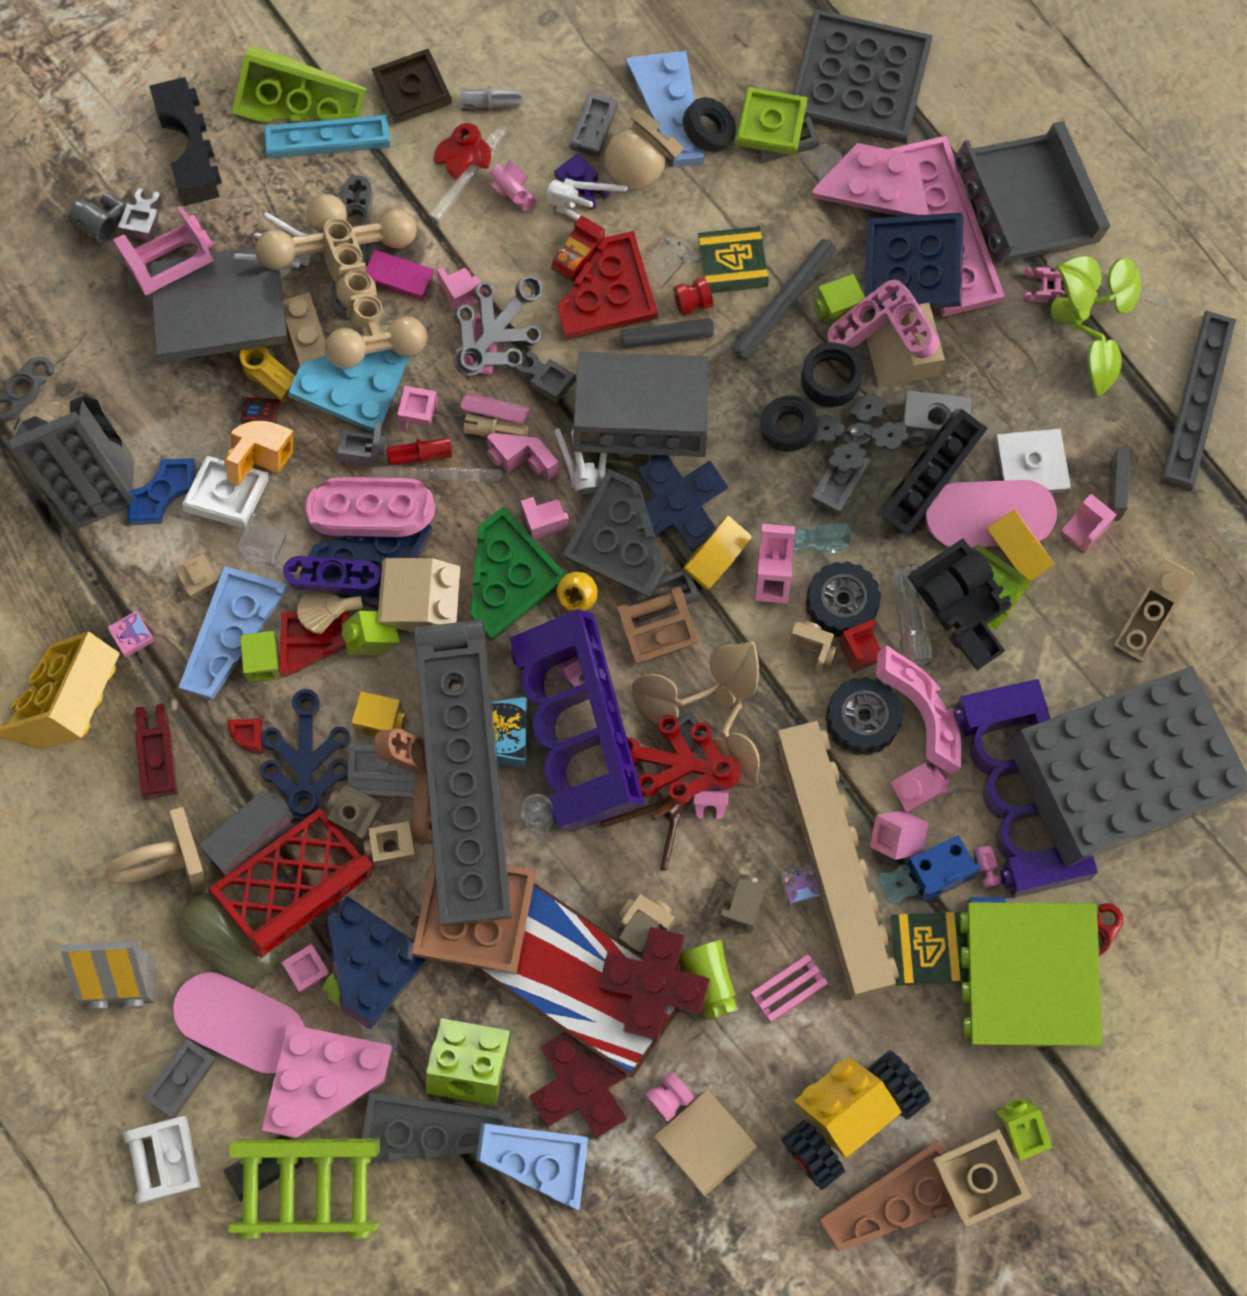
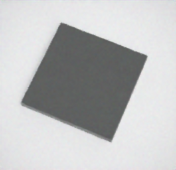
(862, 75)
(218, 308)

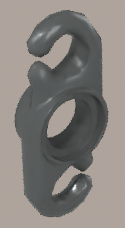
(26, 375)

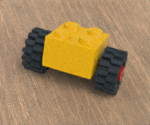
(849, 1110)

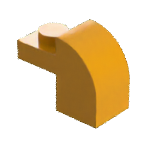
(260, 445)

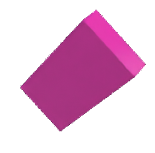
(400, 275)

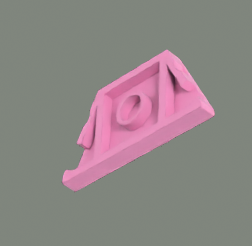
(876, 181)

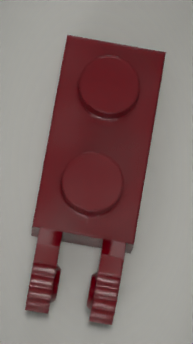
(155, 755)

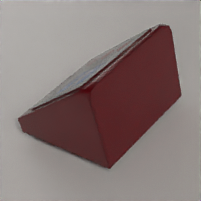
(260, 410)

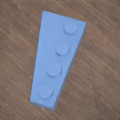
(667, 92)
(237, 608)

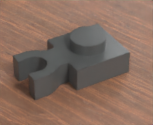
(548, 378)

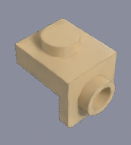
(813, 638)
(656, 910)

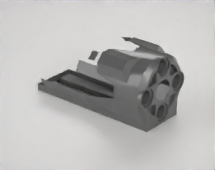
(77, 462)

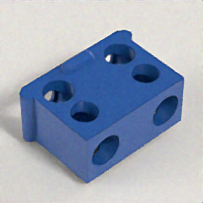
(944, 869)

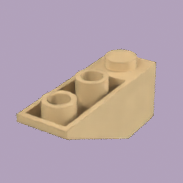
(1154, 609)

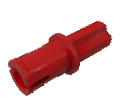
(419, 451)

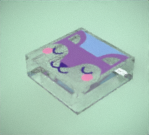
(800, 885)

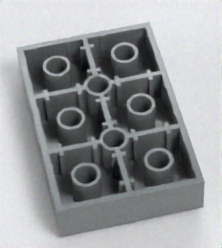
(1128, 765)

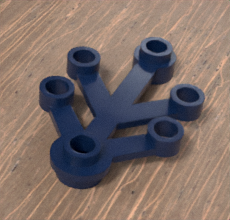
(306, 760)

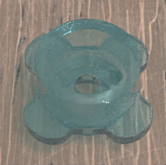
(894, 893)

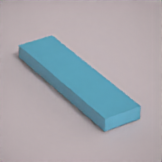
(327, 136)

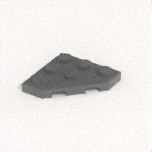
(618, 536)

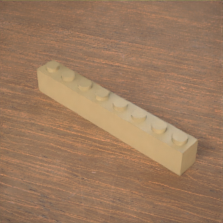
(835, 860)

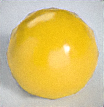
(577, 591)

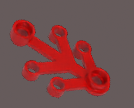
(685, 763)

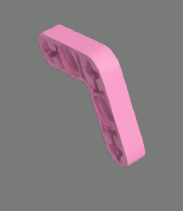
(893, 311)

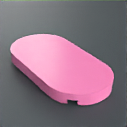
(370, 507)
(971, 507)
(234, 1020)

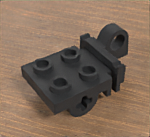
(963, 595)

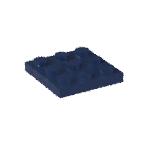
(919, 253)

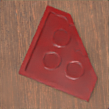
(608, 290)

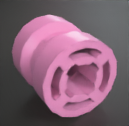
(669, 1096)

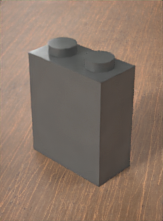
(248, 832)

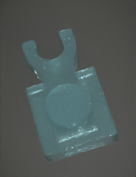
(827, 537)

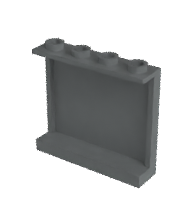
(1032, 195)
(641, 404)

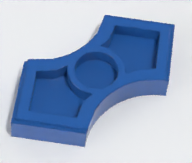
(169, 483)

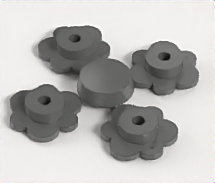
(860, 434)

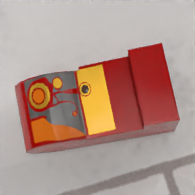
(578, 248)

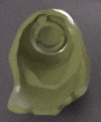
(221, 943)

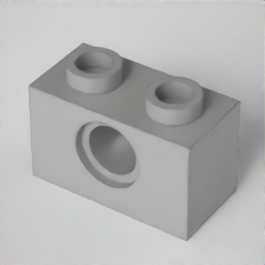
(921, 406)

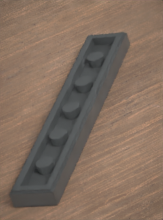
(1198, 401)

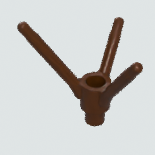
(664, 808)

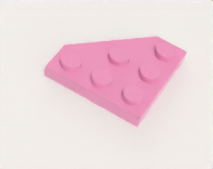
(320, 1077)

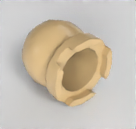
(638, 153)

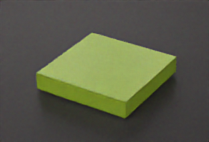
(771, 121)

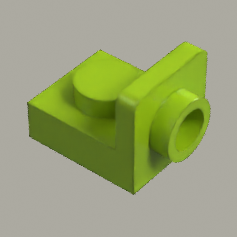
(1024, 1128)

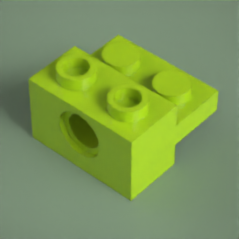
(467, 1062)

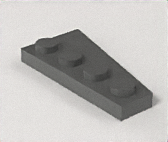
(425, 1127)

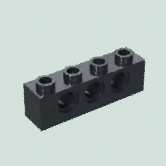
(931, 471)

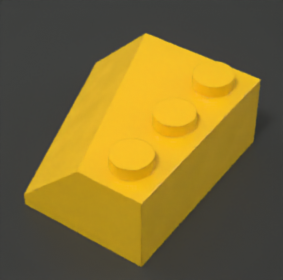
(62, 692)

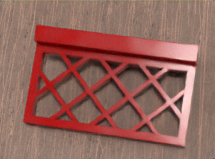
(308, 906)

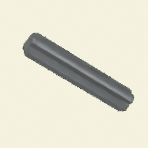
(667, 333)

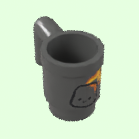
(96, 221)

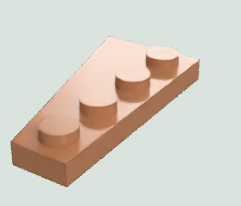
(891, 1202)

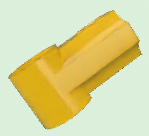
(269, 373)

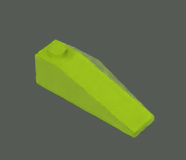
(289, 90)

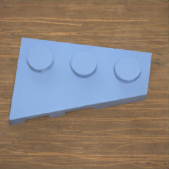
(537, 1159)

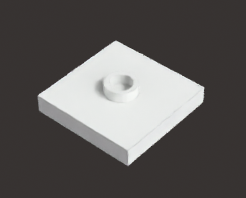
(1034, 457)
(223, 501)

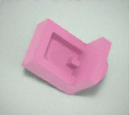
(921, 786)

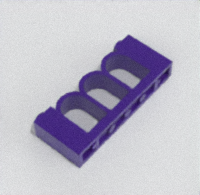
(535, 654)
(995, 710)

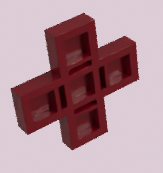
(654, 983)
(580, 1085)

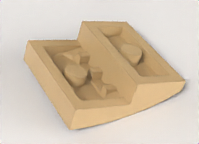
(706, 1142)

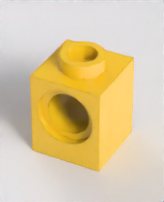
(377, 714)

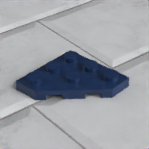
(367, 549)
(368, 961)

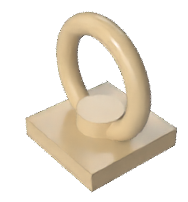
(180, 853)

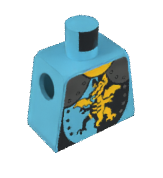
(511, 731)

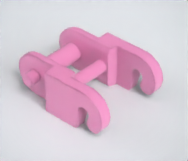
(1045, 275)

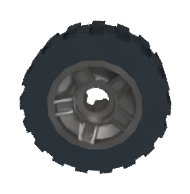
(837, 582)
(862, 697)

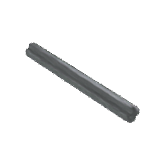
(784, 299)

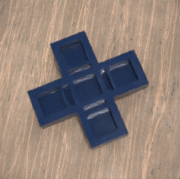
(680, 499)

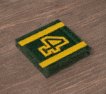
(733, 259)
(928, 948)

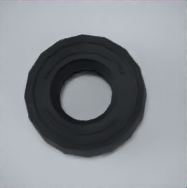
(699, 134)
(789, 405)

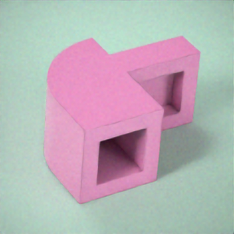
(774, 563)

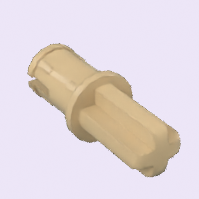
(485, 426)

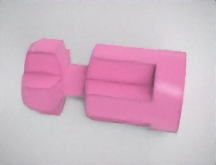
(986, 859)

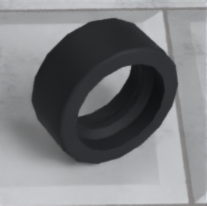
(834, 352)

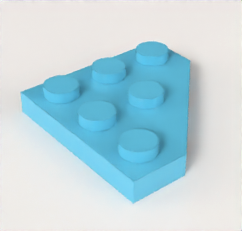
(352, 394)

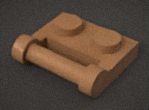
(660, 636)

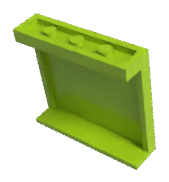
(1031, 975)

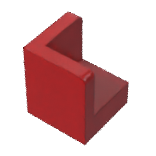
(860, 646)

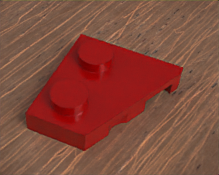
(303, 647)

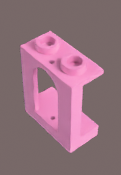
(185, 234)

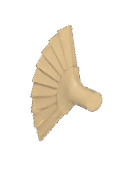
(319, 609)

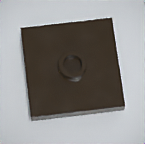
(411, 85)

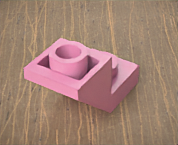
(514, 450)

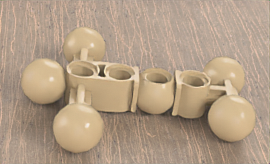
(354, 287)

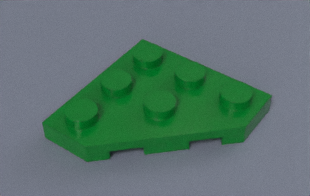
(509, 574)

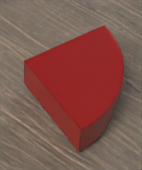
(247, 733)

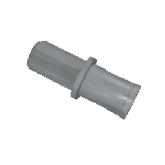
(489, 98)

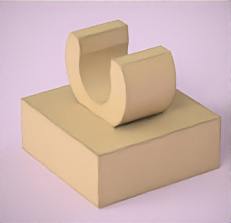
(197, 576)

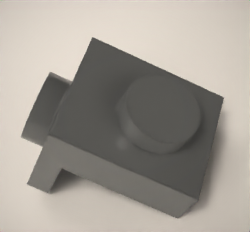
(361, 447)

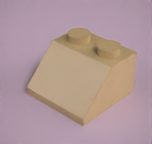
(894, 362)
(418, 593)
(982, 1178)

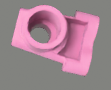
(509, 182)

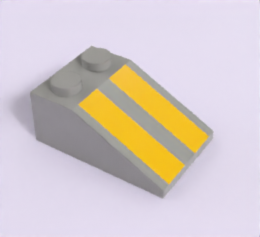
(110, 974)

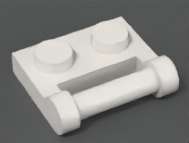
(173, 1157)

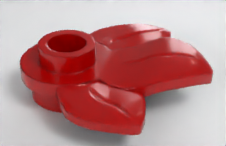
(460, 152)

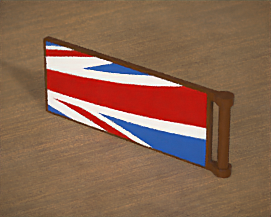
(561, 979)

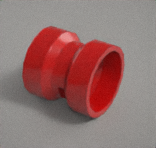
(689, 297)

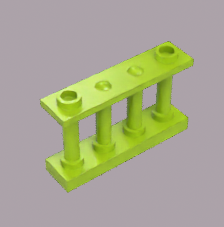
(286, 1154)

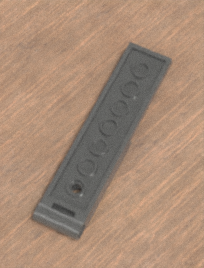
(462, 773)

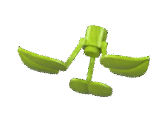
(1081, 280)

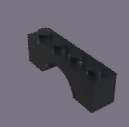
(192, 171)

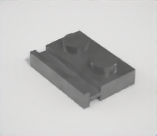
(376, 776)

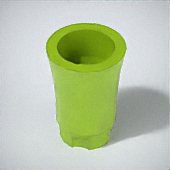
(710, 963)

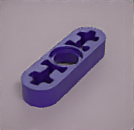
(307, 581)

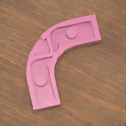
(942, 730)

